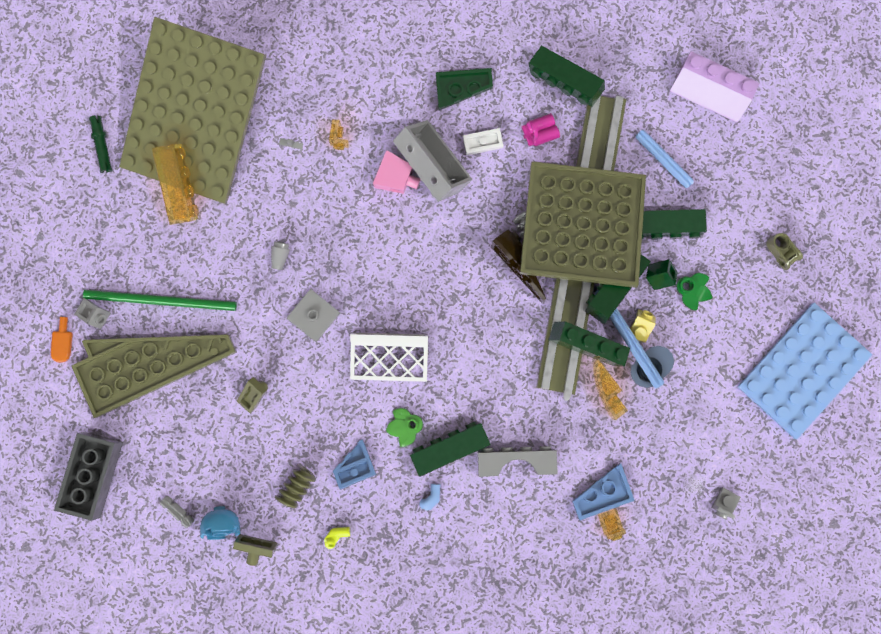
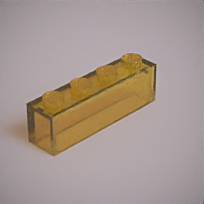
(175, 183)

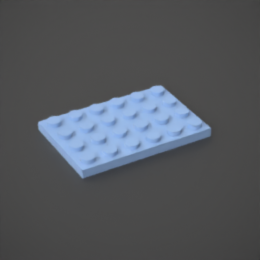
(804, 370)

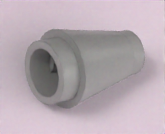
(279, 254)

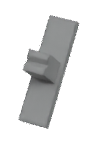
(290, 143)

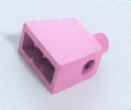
(395, 174)

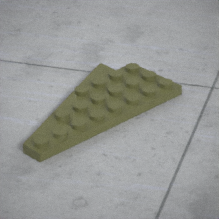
(134, 367)

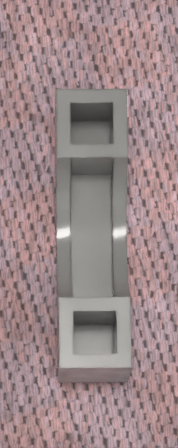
(491, 462)

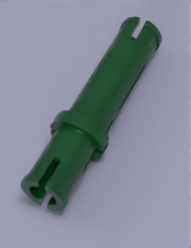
(100, 143)

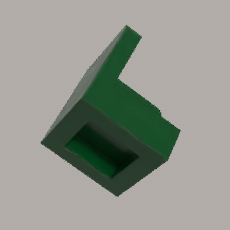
(661, 274)

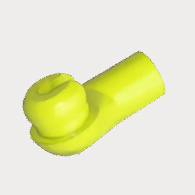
(334, 535)

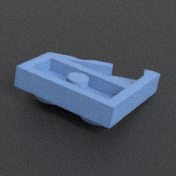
(355, 467)

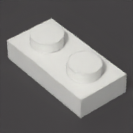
(483, 141)

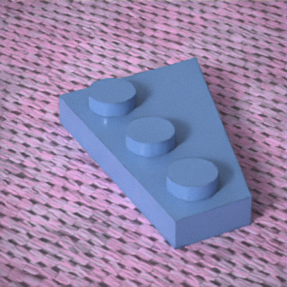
(605, 494)

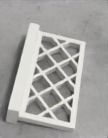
(384, 340)

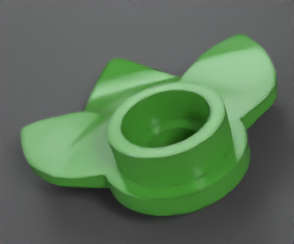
(401, 426)

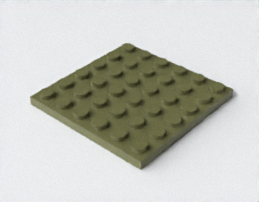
(583, 224)

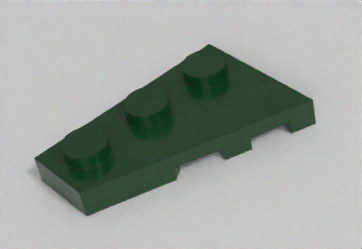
(461, 85)

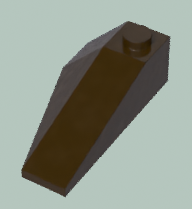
(509, 249)

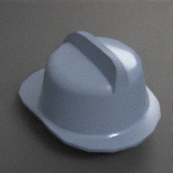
(662, 361)

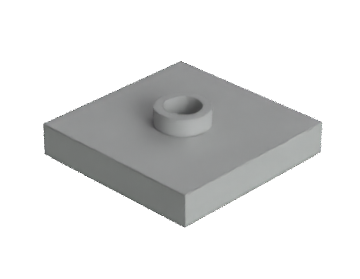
(313, 315)

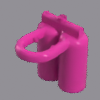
(540, 130)

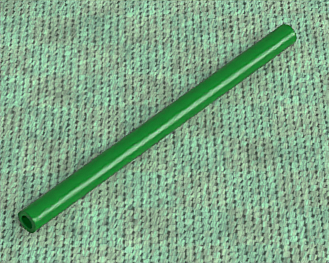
(160, 300)

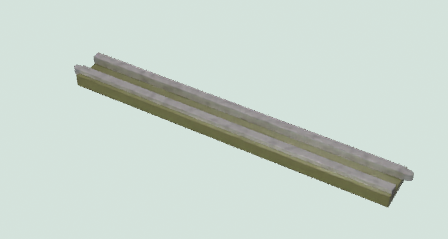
(596, 150)

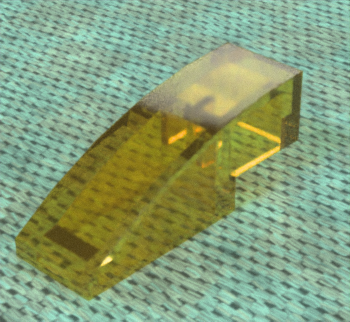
(608, 391)

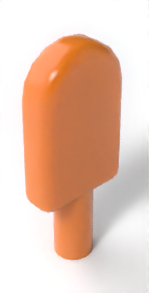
(61, 342)

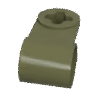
(786, 253)

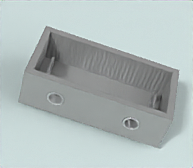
(432, 160)

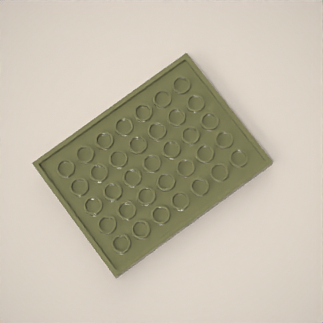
(197, 96)

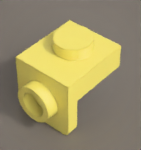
(643, 325)

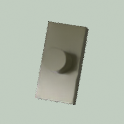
(252, 394)
(254, 547)

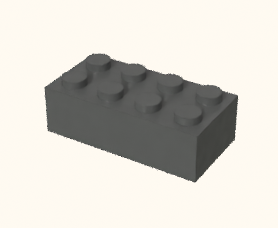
(88, 476)

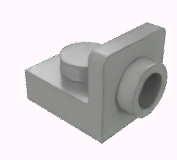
(92, 314)
(725, 503)

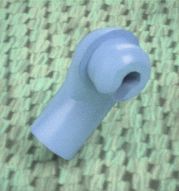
(431, 500)

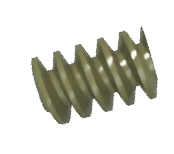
(296, 487)

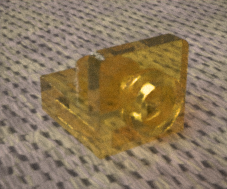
(335, 133)
(611, 525)

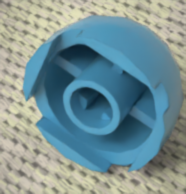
(219, 524)

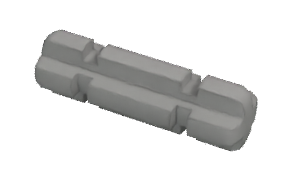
(176, 511)

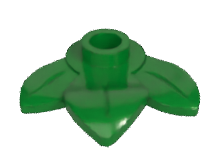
(697, 290)

